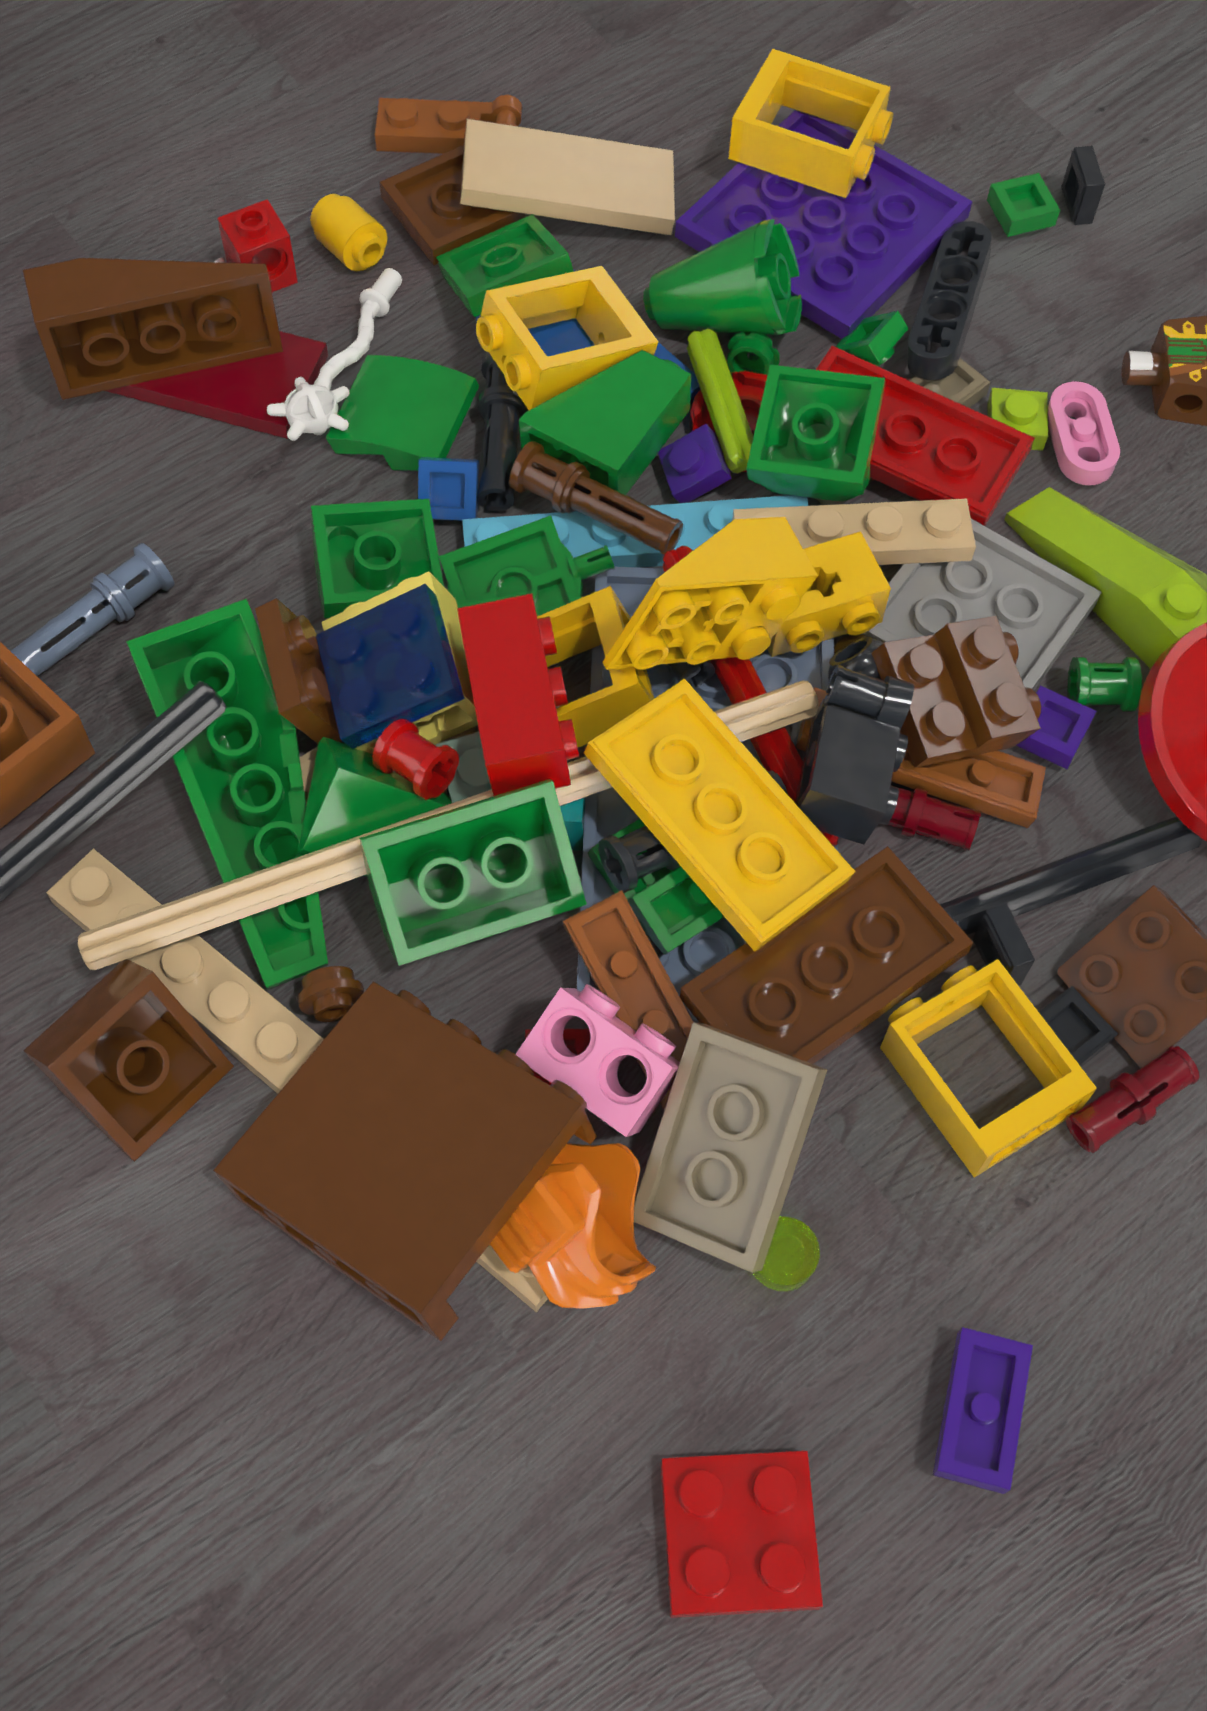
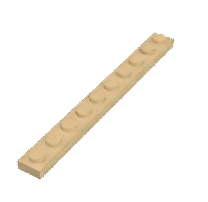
(223, 1002)

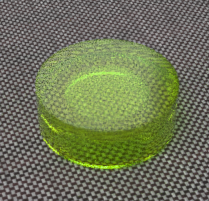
(790, 1257)

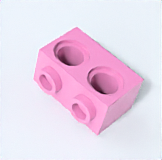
(595, 1070)

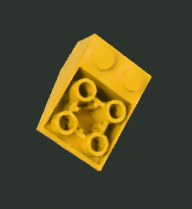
(719, 598)

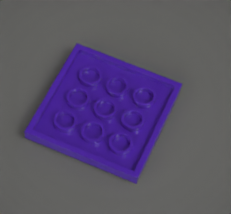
(847, 248)

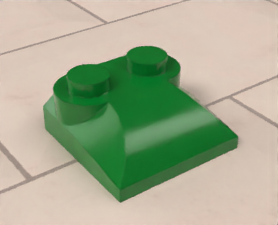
(815, 433)
(370, 549)

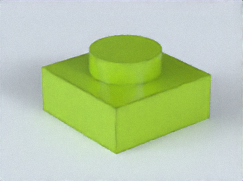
(1023, 411)

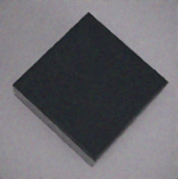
(1083, 185)
(1002, 939)
(1078, 1025)

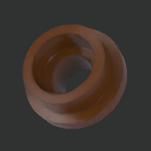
(329, 993)

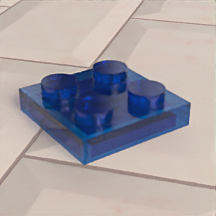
(389, 666)

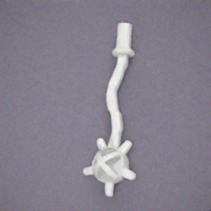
(315, 406)

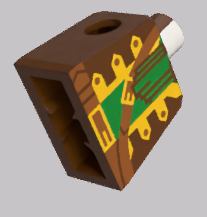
(1174, 370)

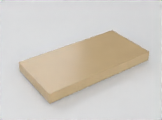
(568, 177)

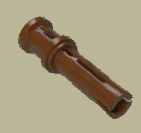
(573, 489)

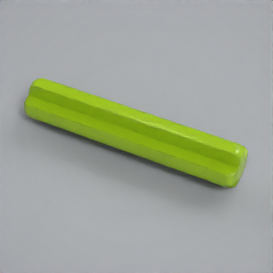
(721, 398)

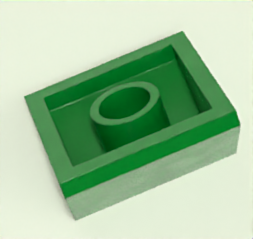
(355, 797)

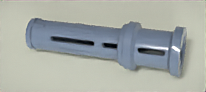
(117, 605)

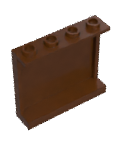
(402, 1151)

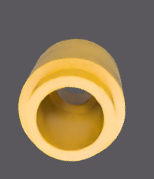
(348, 232)

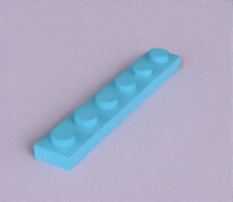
(583, 534)

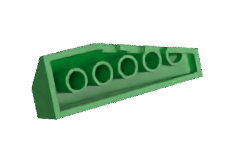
(240, 772)

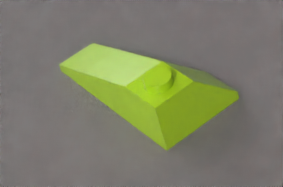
(1144, 590)

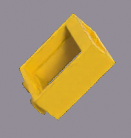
(821, 93)
(583, 295)
(580, 627)
(1063, 1079)

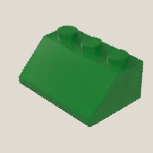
(472, 872)

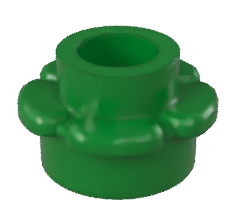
(758, 343)

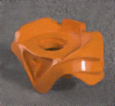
(579, 1228)

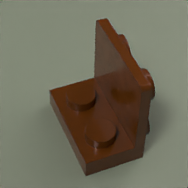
(1145, 975)

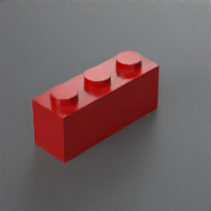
(517, 694)

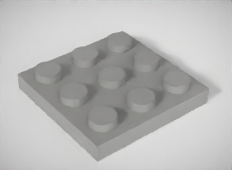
(1003, 580)

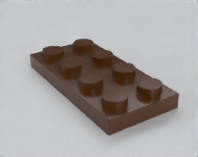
(832, 965)

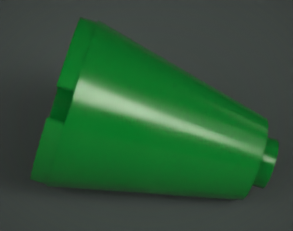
(731, 286)

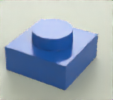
(449, 486)

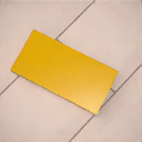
(719, 813)

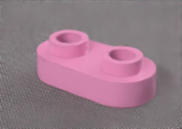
(1084, 446)

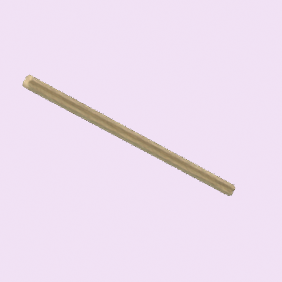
(345, 859)

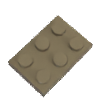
(728, 1146)

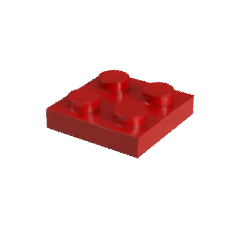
(740, 1534)

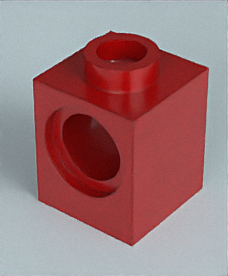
(259, 237)

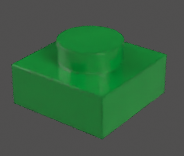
(1023, 204)
(875, 337)

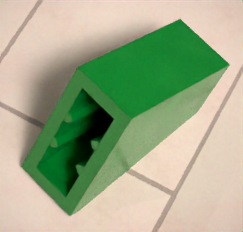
(613, 419)

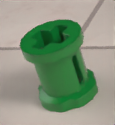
(1105, 683)

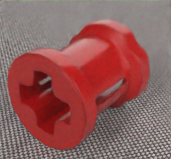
(415, 759)

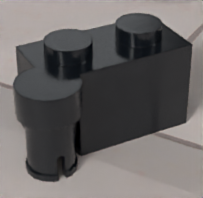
(853, 754)

